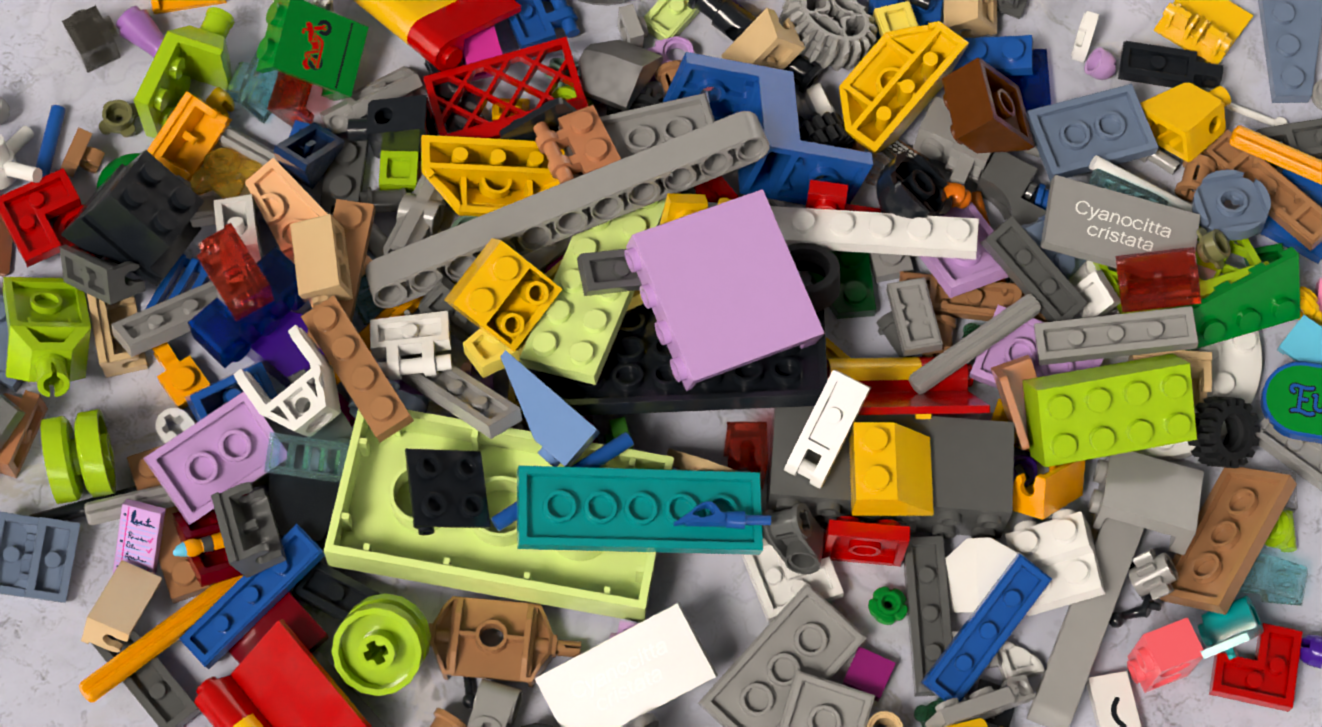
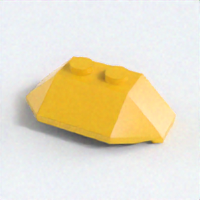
(897, 82)
(484, 172)

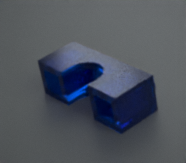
(232, 339)

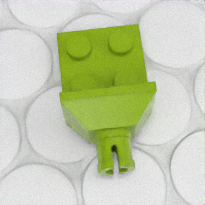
(184, 56)
(46, 332)

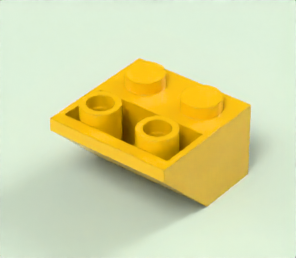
(503, 294)

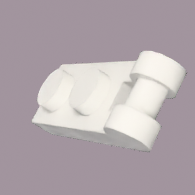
(828, 427)

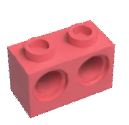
(1165, 655)

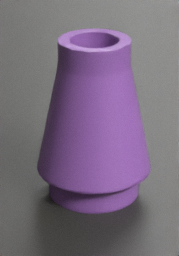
(140, 30)

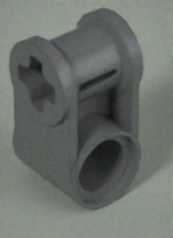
(796, 538)

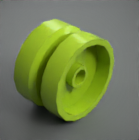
(78, 456)
(360, 641)

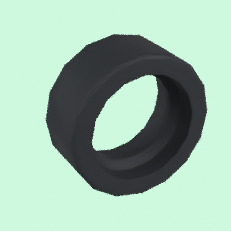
(823, 262)

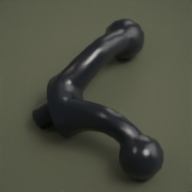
(1144, 610)

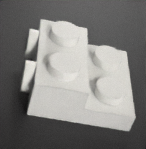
(1063, 552)

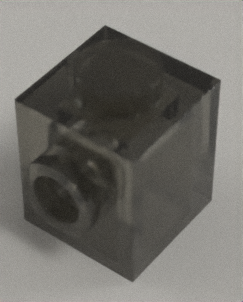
(92, 38)

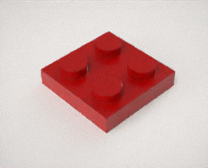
(866, 542)

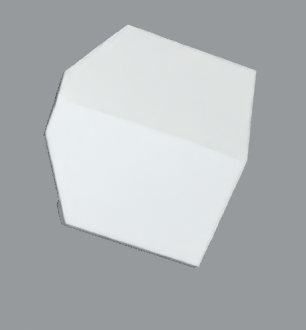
(974, 570)

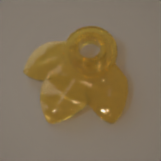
(223, 173)

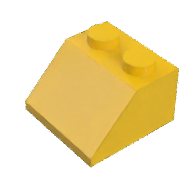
(890, 470)

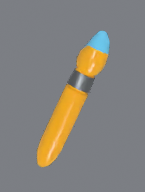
(195, 547)

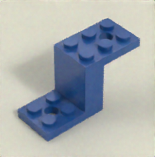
(770, 95)

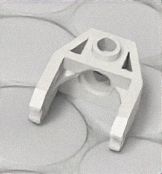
(308, 401)

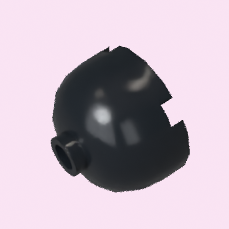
(912, 188)

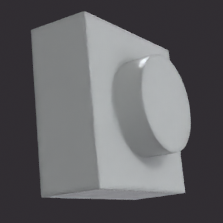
(631, 27)
(888, 266)

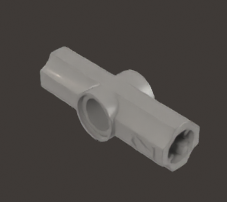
(417, 216)

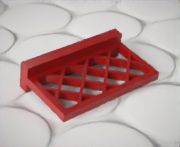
(491, 129)

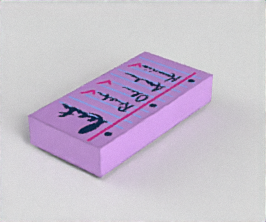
(139, 535)

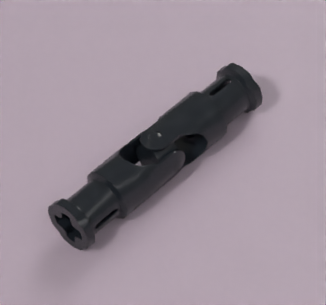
(734, 20)

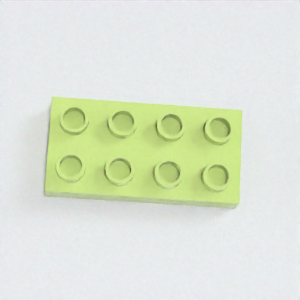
(376, 532)

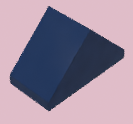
(308, 153)

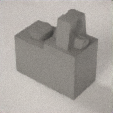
(937, 143)

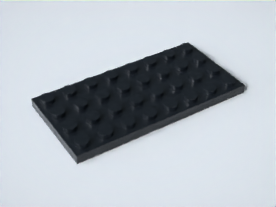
(641, 380)

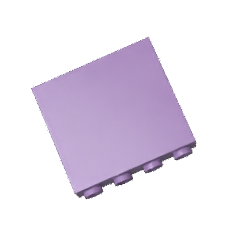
(722, 288)

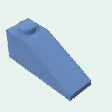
(550, 419)

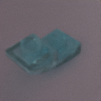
(257, 91)
(1276, 580)

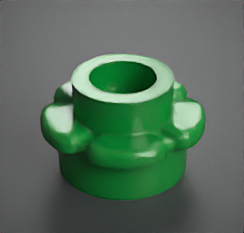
(880, 612)

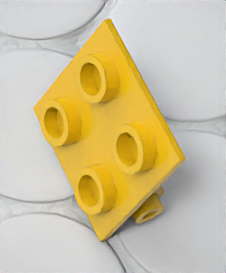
(1203, 26)

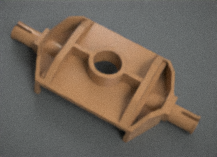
(519, 657)

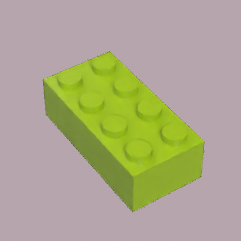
(1109, 410)

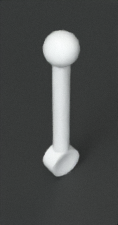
(1257, 116)

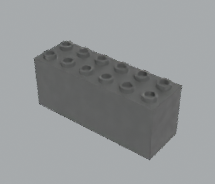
(969, 474)

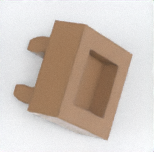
(79, 154)

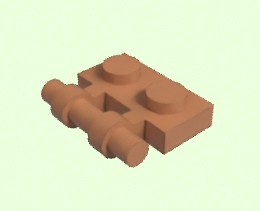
(585, 137)

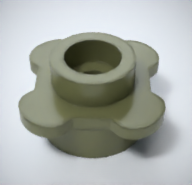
(116, 109)
(1212, 247)

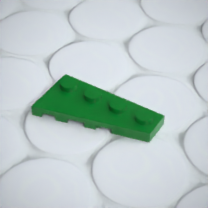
(1252, 303)

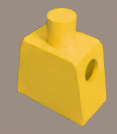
(1187, 118)

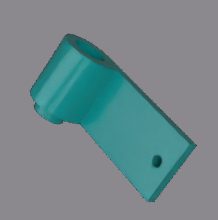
(1229, 630)

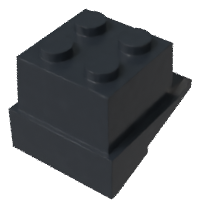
(138, 218)

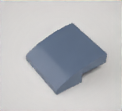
(36, 556)

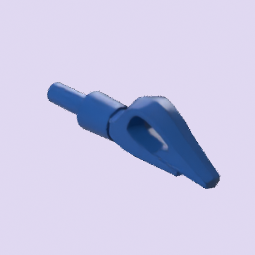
(726, 519)

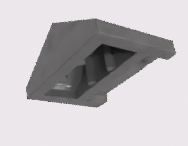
(616, 72)

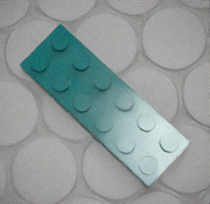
(633, 510)

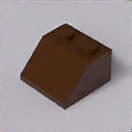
(986, 109)

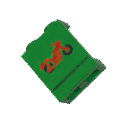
(312, 46)

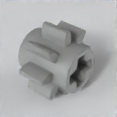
(1153, 574)

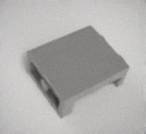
(1148, 495)

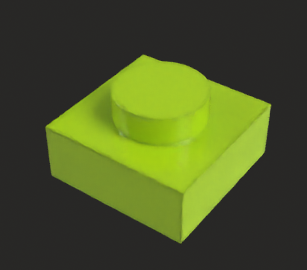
(398, 170)

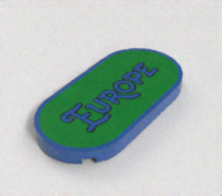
(1294, 401)

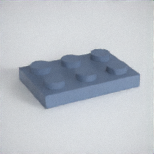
(1088, 126)

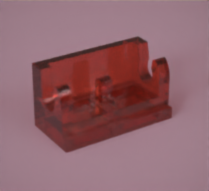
(290, 99)
(234, 272)
(1158, 279)
(747, 447)

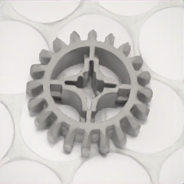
(832, 30)

